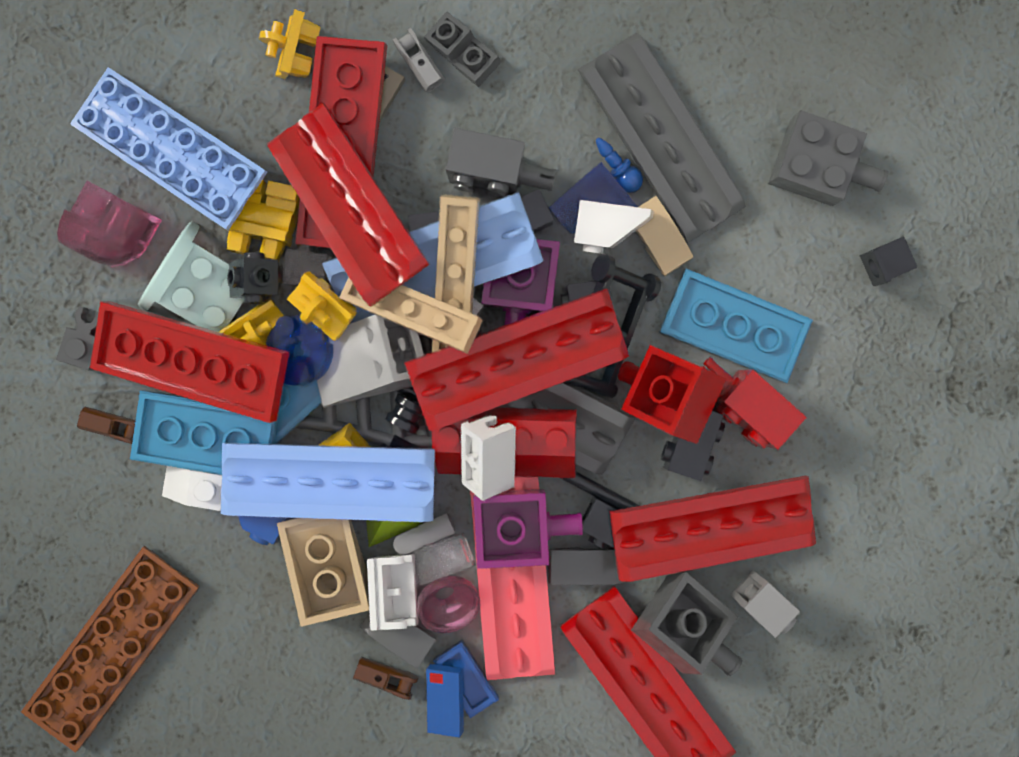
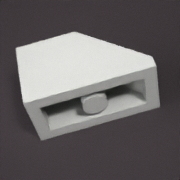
(607, 224)
(193, 488)

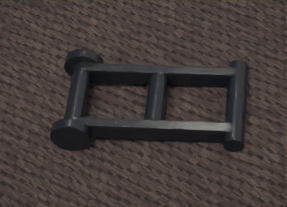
(646, 289)

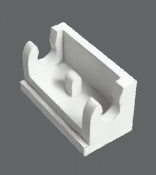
(488, 457)
(392, 592)

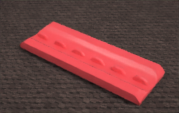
(515, 615)

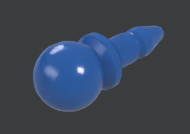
(627, 176)

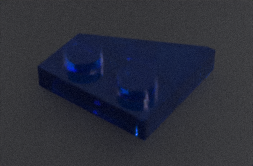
(594, 186)

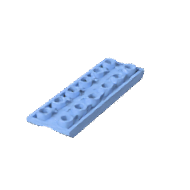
(168, 148)
(503, 247)
(328, 482)

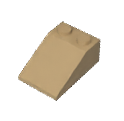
(324, 568)

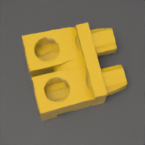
(268, 217)

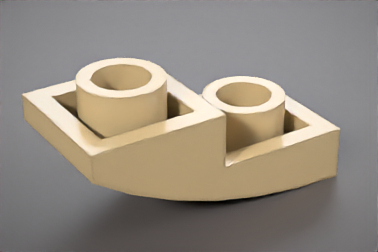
(663, 239)

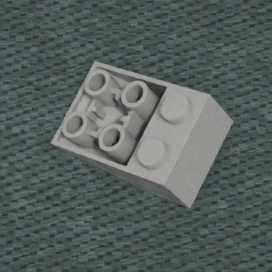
(369, 361)

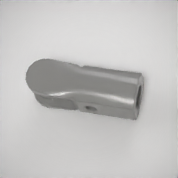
(420, 63)
(424, 534)

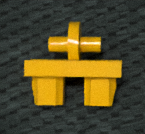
(297, 31)
(322, 306)
(256, 323)

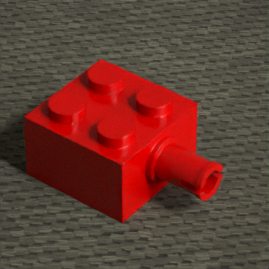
(671, 393)
(756, 407)

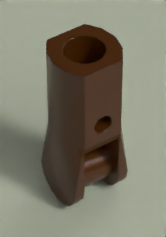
(105, 424)
(378, 676)

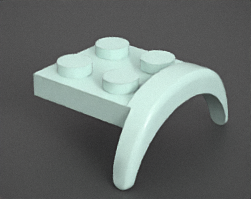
(193, 284)

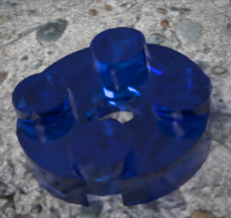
(316, 347)

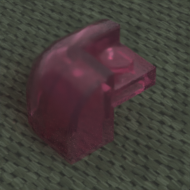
(106, 227)

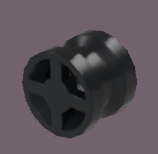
(405, 414)

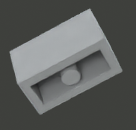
(765, 604)

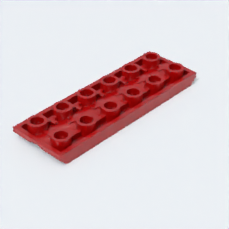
(347, 205)
(517, 360)
(712, 528)
(643, 682)

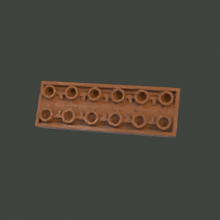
(110, 649)

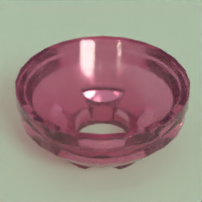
(452, 612)

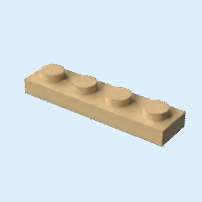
(421, 315)

